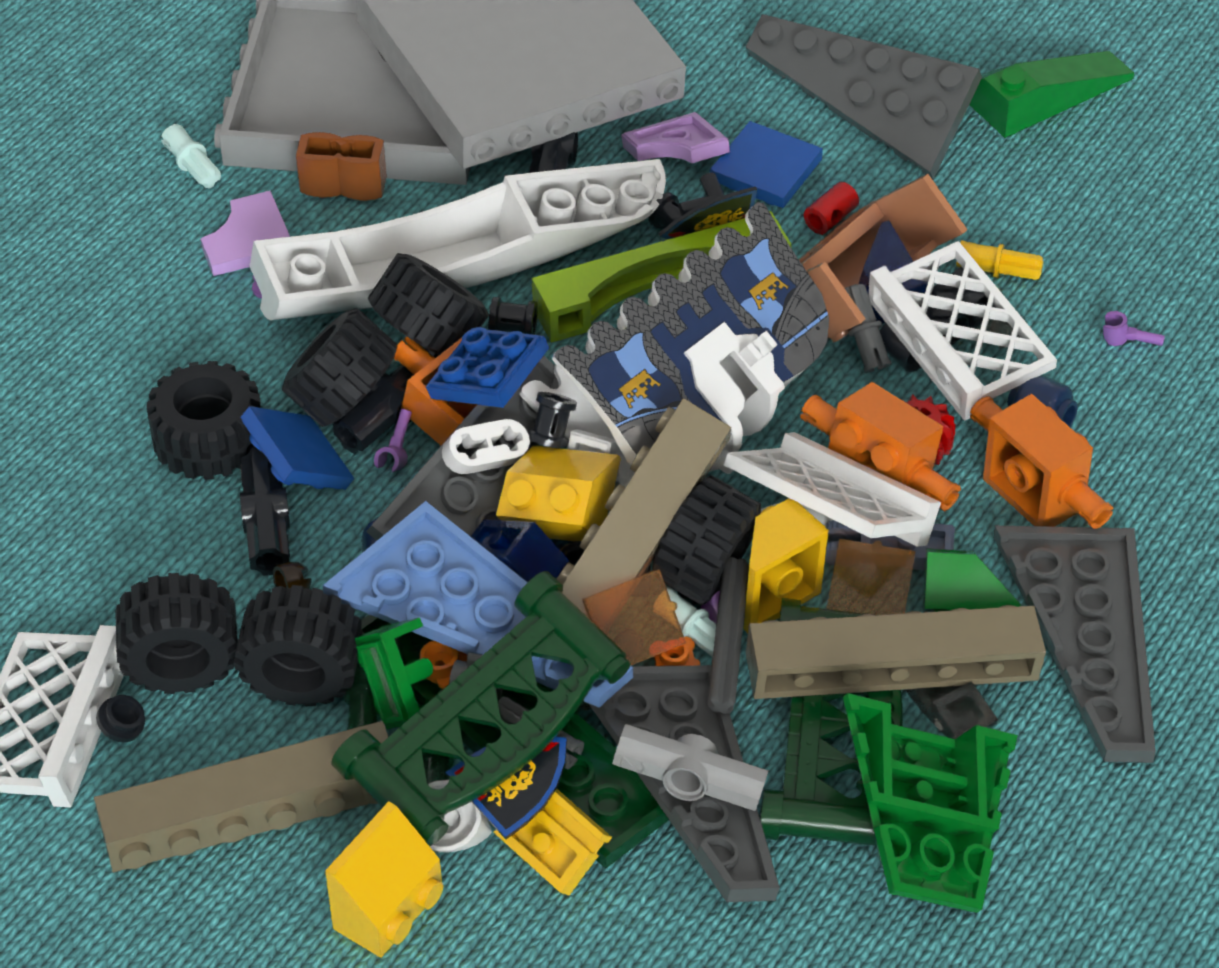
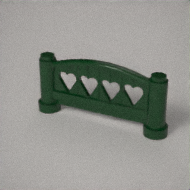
(550, 631)
(807, 803)

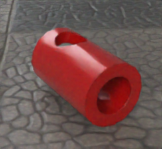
(831, 208)

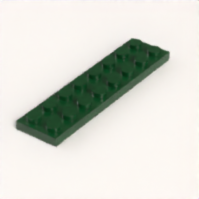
(602, 790)

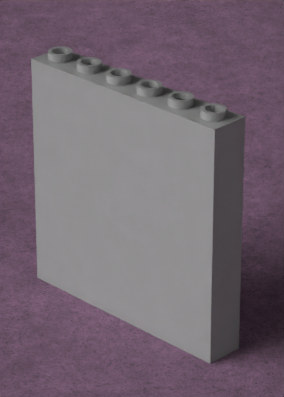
(522, 69)
(320, 72)

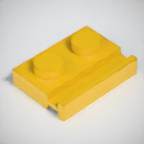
(559, 843)

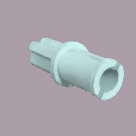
(190, 155)
(694, 623)

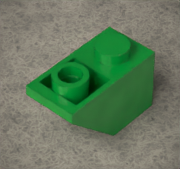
(962, 581)

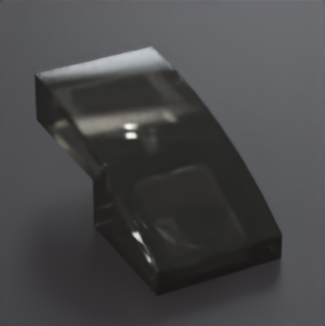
(953, 708)

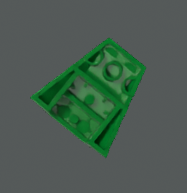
(931, 803)

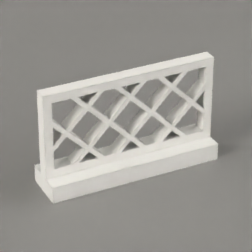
(925, 336)
(840, 489)
(78, 733)

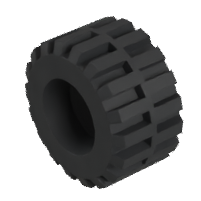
(425, 303)
(339, 367)
(199, 421)
(703, 536)
(176, 633)
(298, 646)

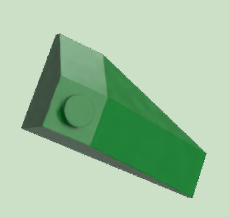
(1039, 89)

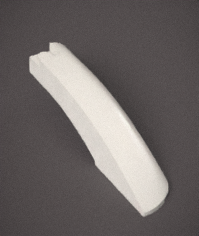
(469, 240)

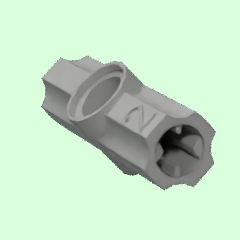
(690, 767)

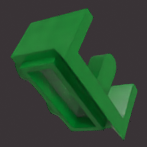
(387, 674)

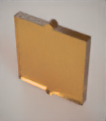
(870, 578)
(637, 616)

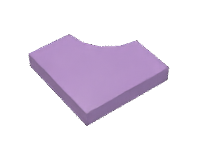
(682, 137)
(250, 220)

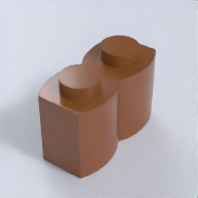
(341, 166)

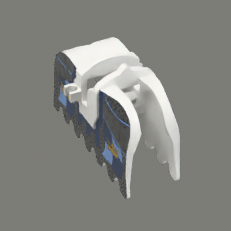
(716, 336)

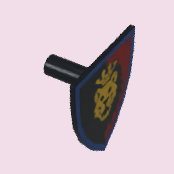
(710, 210)
(523, 794)

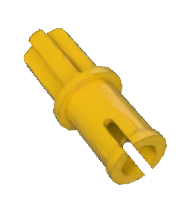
(1004, 261)

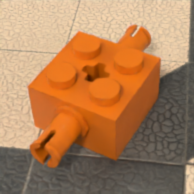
(433, 416)
(886, 437)
(1038, 463)

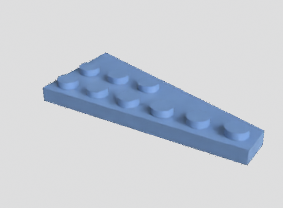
(453, 585)

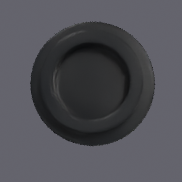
(121, 718)

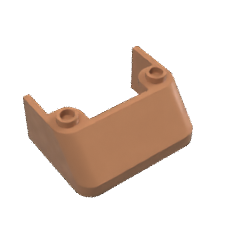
(836, 262)

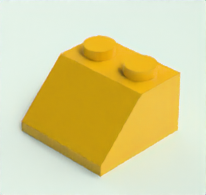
(559, 490)
(784, 560)
(383, 882)

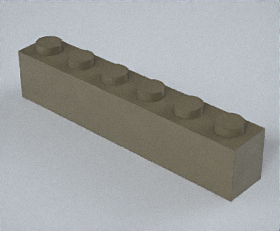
(644, 508)
(894, 651)
(228, 801)

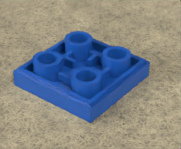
(768, 161)
(487, 367)
(296, 449)

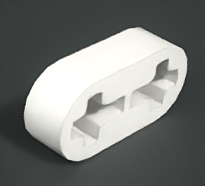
(487, 455)

